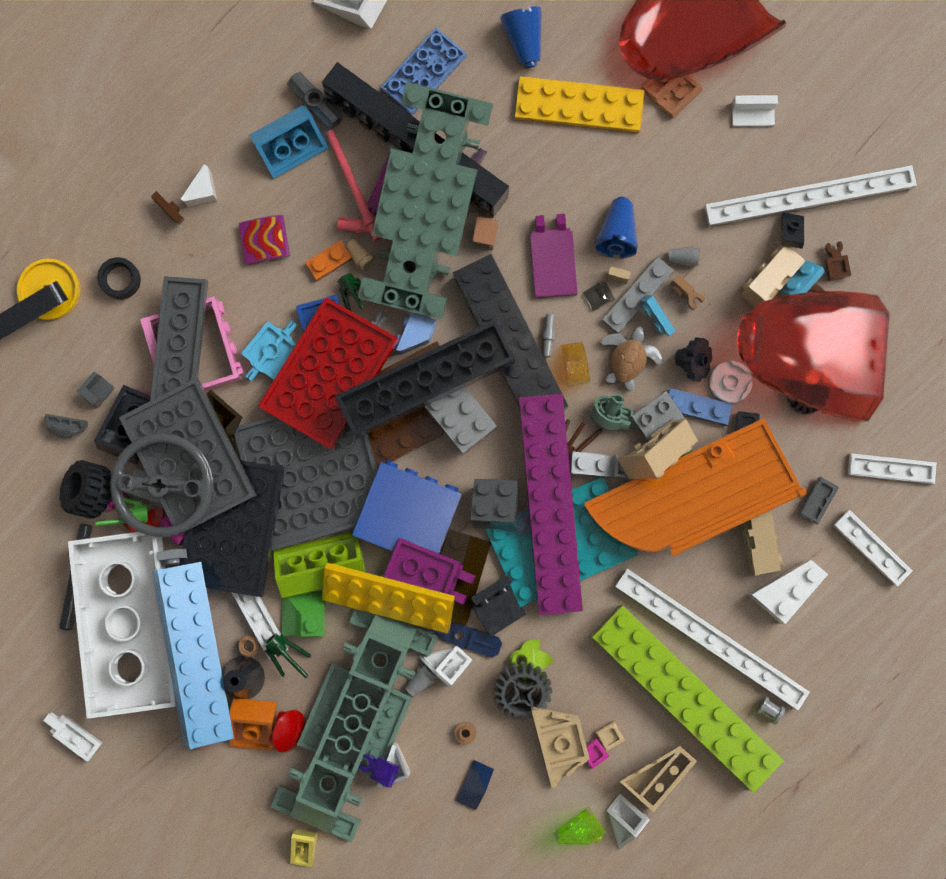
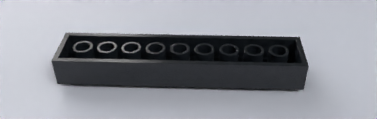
(391, 124)

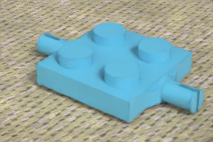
(269, 350)

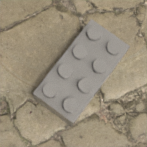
(462, 419)

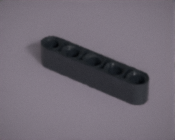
(31, 308)

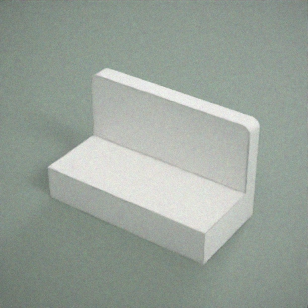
(754, 110)

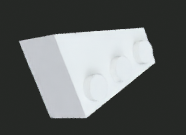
(789, 591)

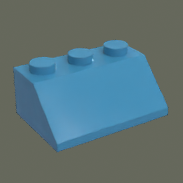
(288, 141)

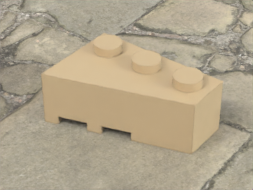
(772, 276)
(660, 451)
(761, 544)
(659, 778)

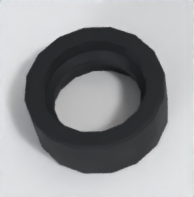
(104, 270)

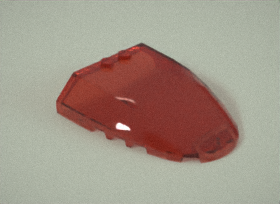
(691, 35)
(820, 350)

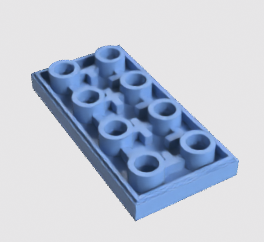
(426, 66)

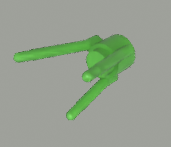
(139, 511)

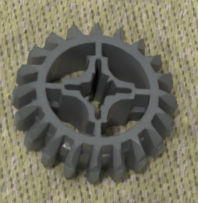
(534, 679)

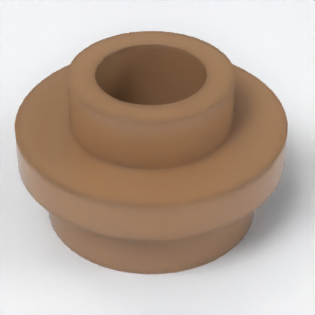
(241, 646)
(465, 740)

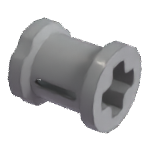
(770, 710)

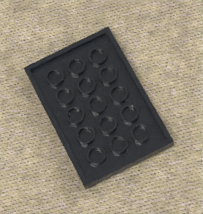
(239, 541)

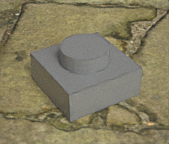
(172, 556)

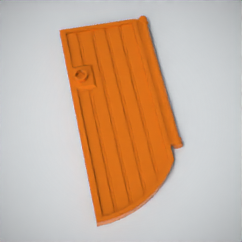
(700, 493)

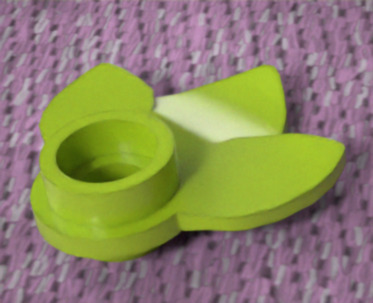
(531, 653)

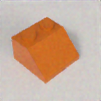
(252, 723)

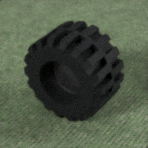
(85, 489)

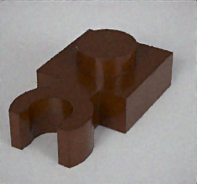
(837, 265)

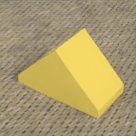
(303, 847)

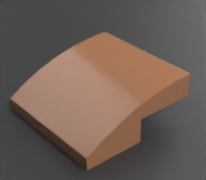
(672, 94)

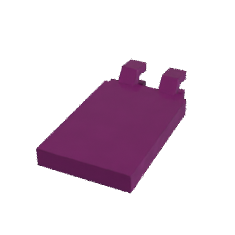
(553, 259)
(426, 569)

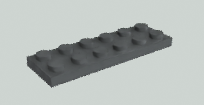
(179, 333)

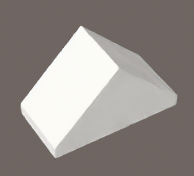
(201, 189)

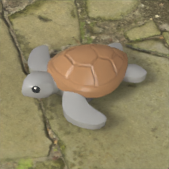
(629, 357)

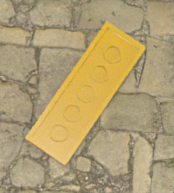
(579, 104)
(387, 597)

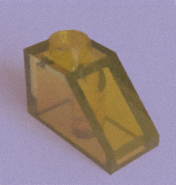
(575, 364)

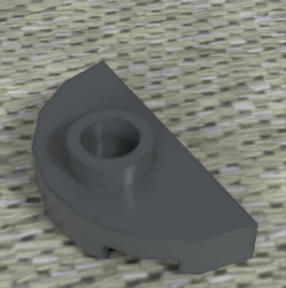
(64, 426)

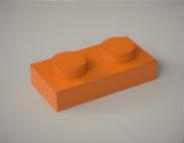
(329, 260)

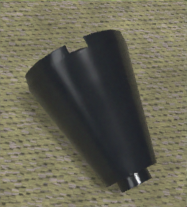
(250, 677)

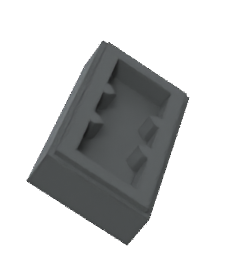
(818, 500)

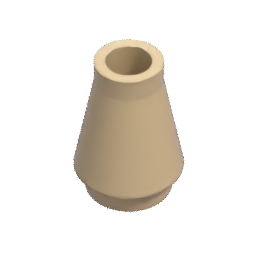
(361, 256)

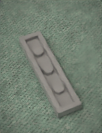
(630, 302)

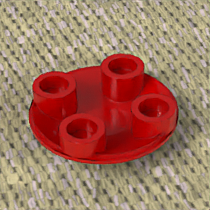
(287, 730)

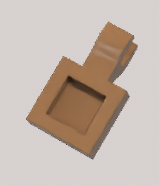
(683, 288)

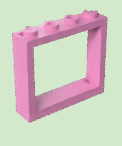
(224, 328)

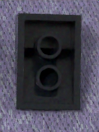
(112, 435)

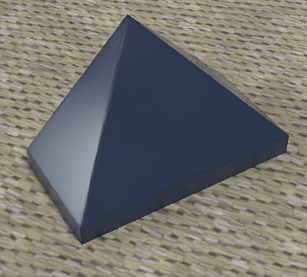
(475, 784)

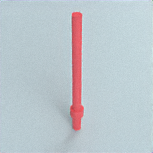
(368, 218)

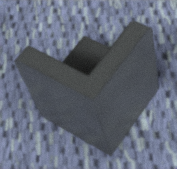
(96, 389)

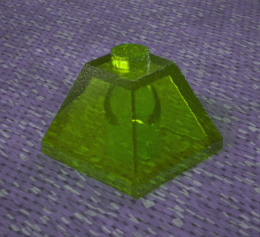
(581, 829)

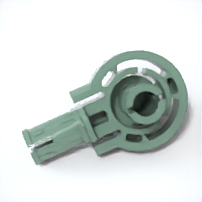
(614, 414)

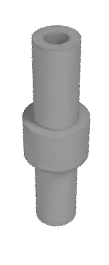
(548, 335)

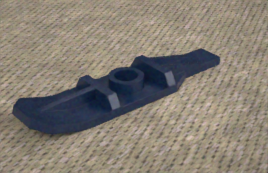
(473, 639)

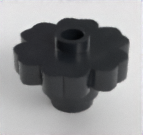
(695, 359)

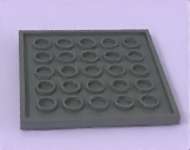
(320, 486)

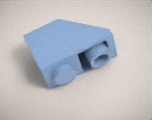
(416, 333)

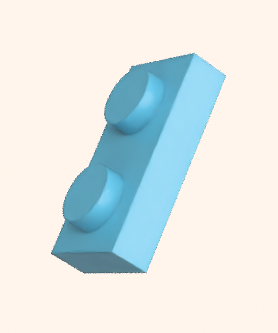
(802, 279)
(652, 308)

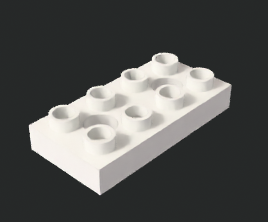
(119, 624)

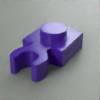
(382, 770)

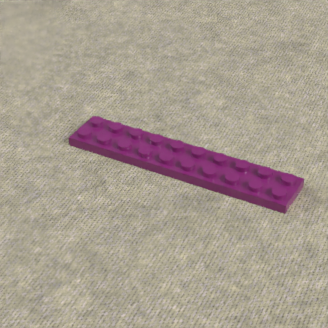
(550, 504)

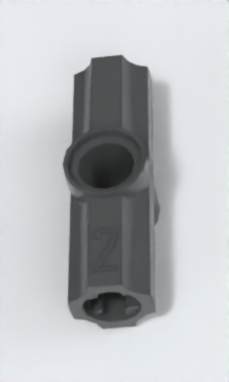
(323, 109)

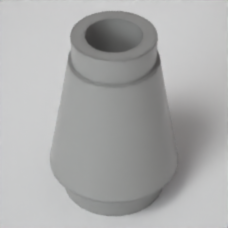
(685, 256)
(422, 679)

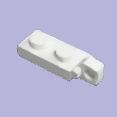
(73, 736)

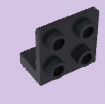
(497, 606)

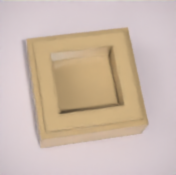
(618, 275)
(610, 736)

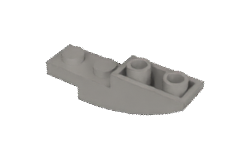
(596, 465)

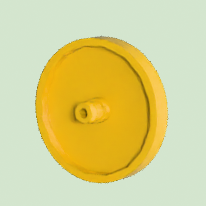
(41, 274)

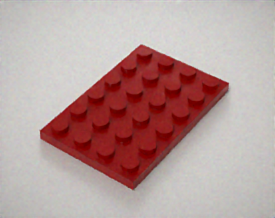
(327, 360)

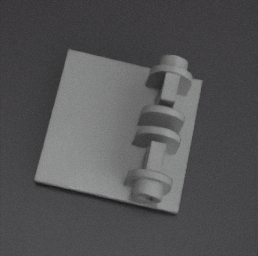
(657, 414)

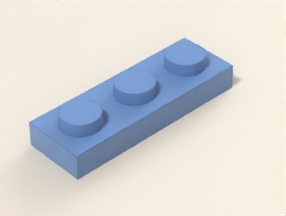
(701, 407)

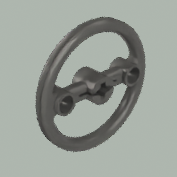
(118, 485)

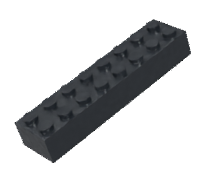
(491, 299)
(425, 379)

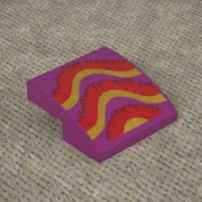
(264, 239)

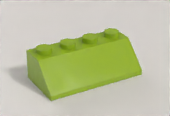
(302, 566)

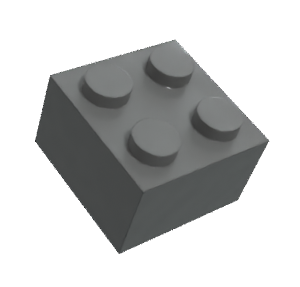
(495, 504)

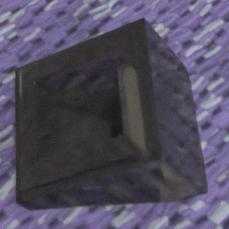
(599, 295)

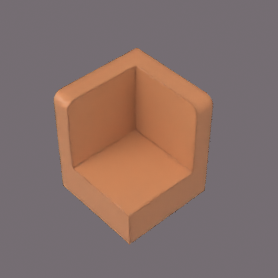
(485, 231)

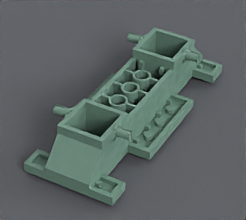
(425, 200)
(350, 718)

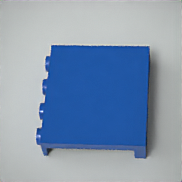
(406, 509)

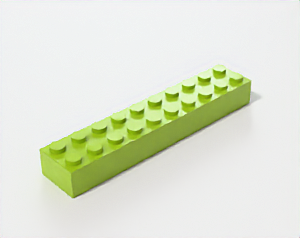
(687, 698)

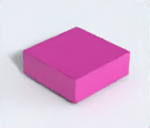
(596, 753)

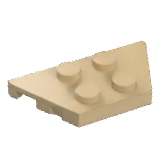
(560, 742)

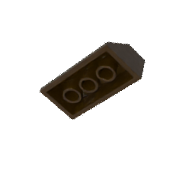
(472, 555)

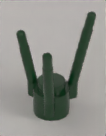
(349, 286)
(276, 646)

